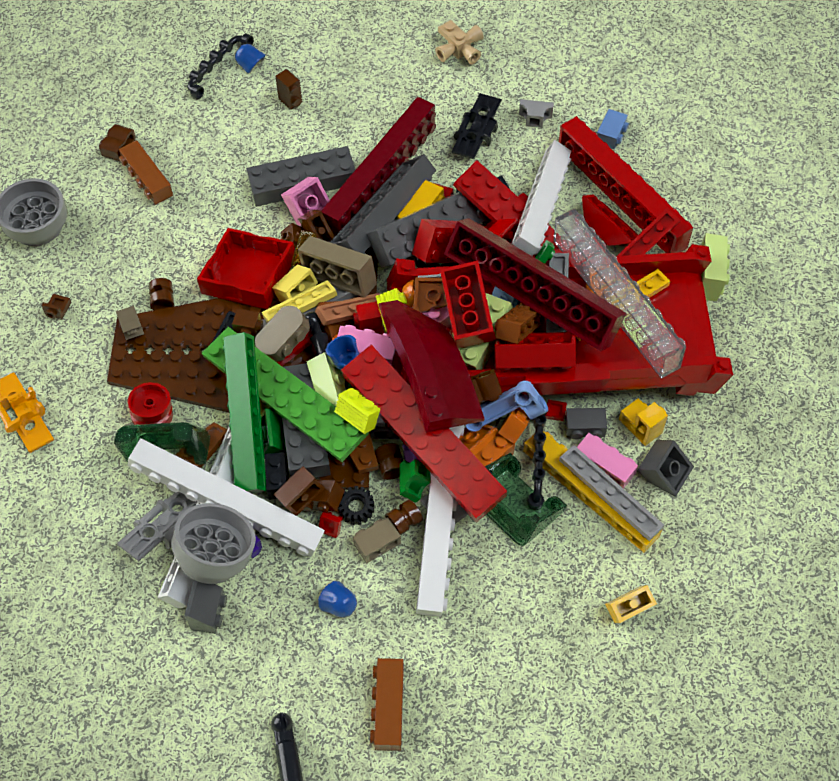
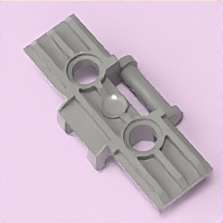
(136, 541)

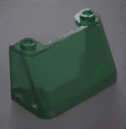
(165, 436)
(513, 512)

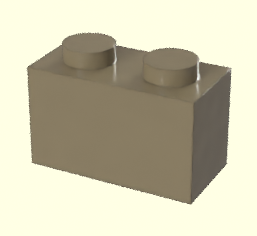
(376, 539)

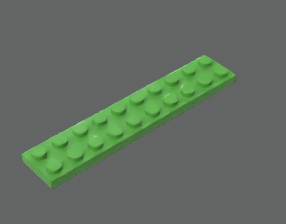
(295, 402)

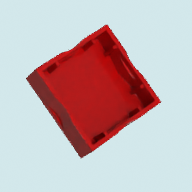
(246, 268)

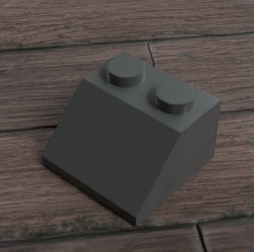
(666, 466)
(205, 607)

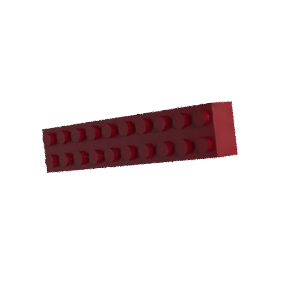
(390, 152)
(536, 284)

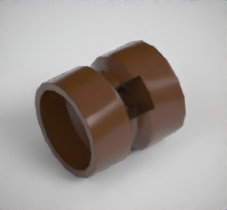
(161, 293)
(389, 459)
(405, 516)

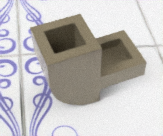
(129, 322)

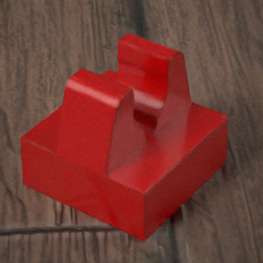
(330, 524)

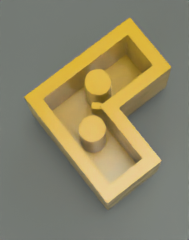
(644, 420)

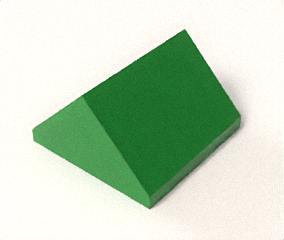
(272, 432)

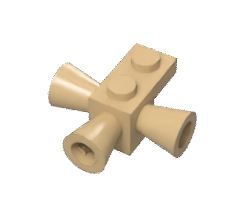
(459, 42)

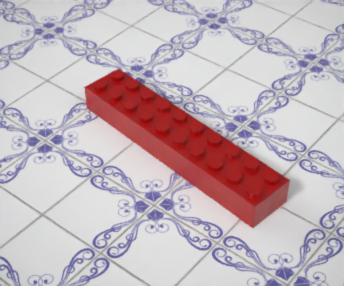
(621, 183)
(437, 450)

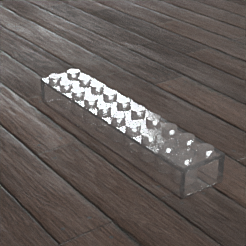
(612, 283)

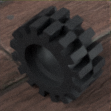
(361, 515)

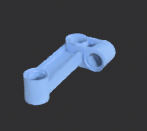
(531, 403)

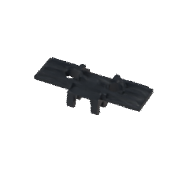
(482, 126)

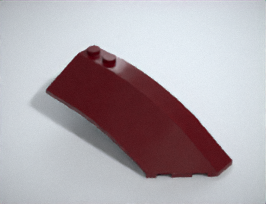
(433, 368)

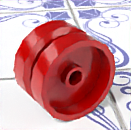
(150, 404)

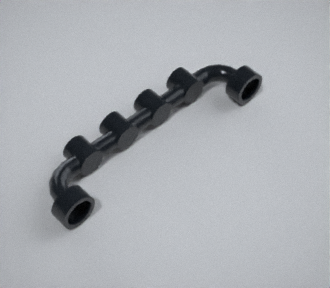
(215, 56)
(536, 499)

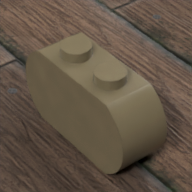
(282, 333)

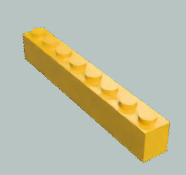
(583, 492)

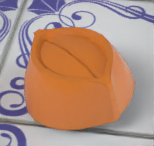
(408, 290)

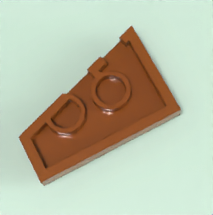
(428, 294)

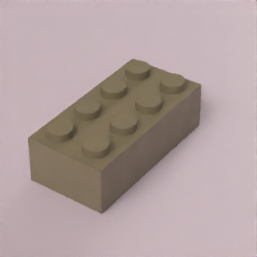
(338, 265)

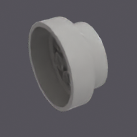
(32, 211)
(212, 542)

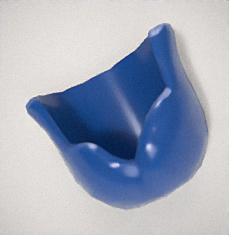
(248, 56)
(338, 350)
(337, 600)

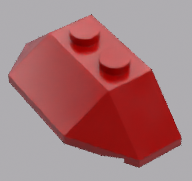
(606, 222)

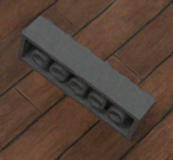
(275, 178)
(299, 447)

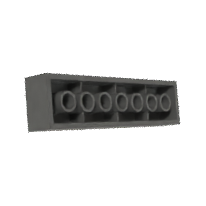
(385, 203)
(399, 236)

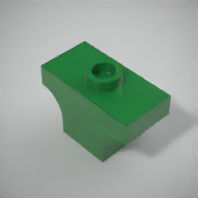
(413, 479)

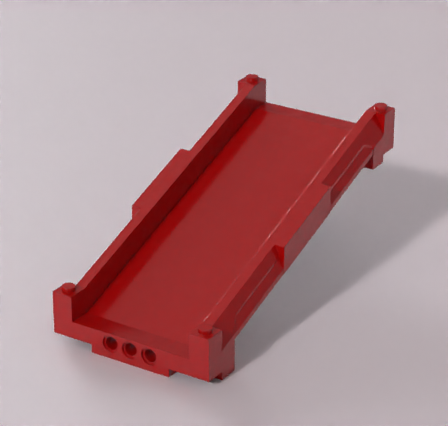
(621, 364)

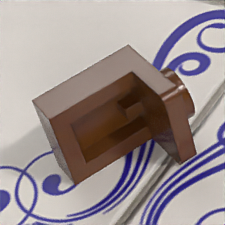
(56, 306)

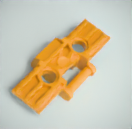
(27, 410)

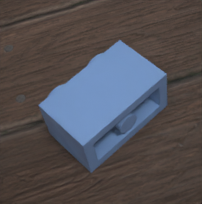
(612, 128)

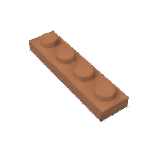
(341, 310)

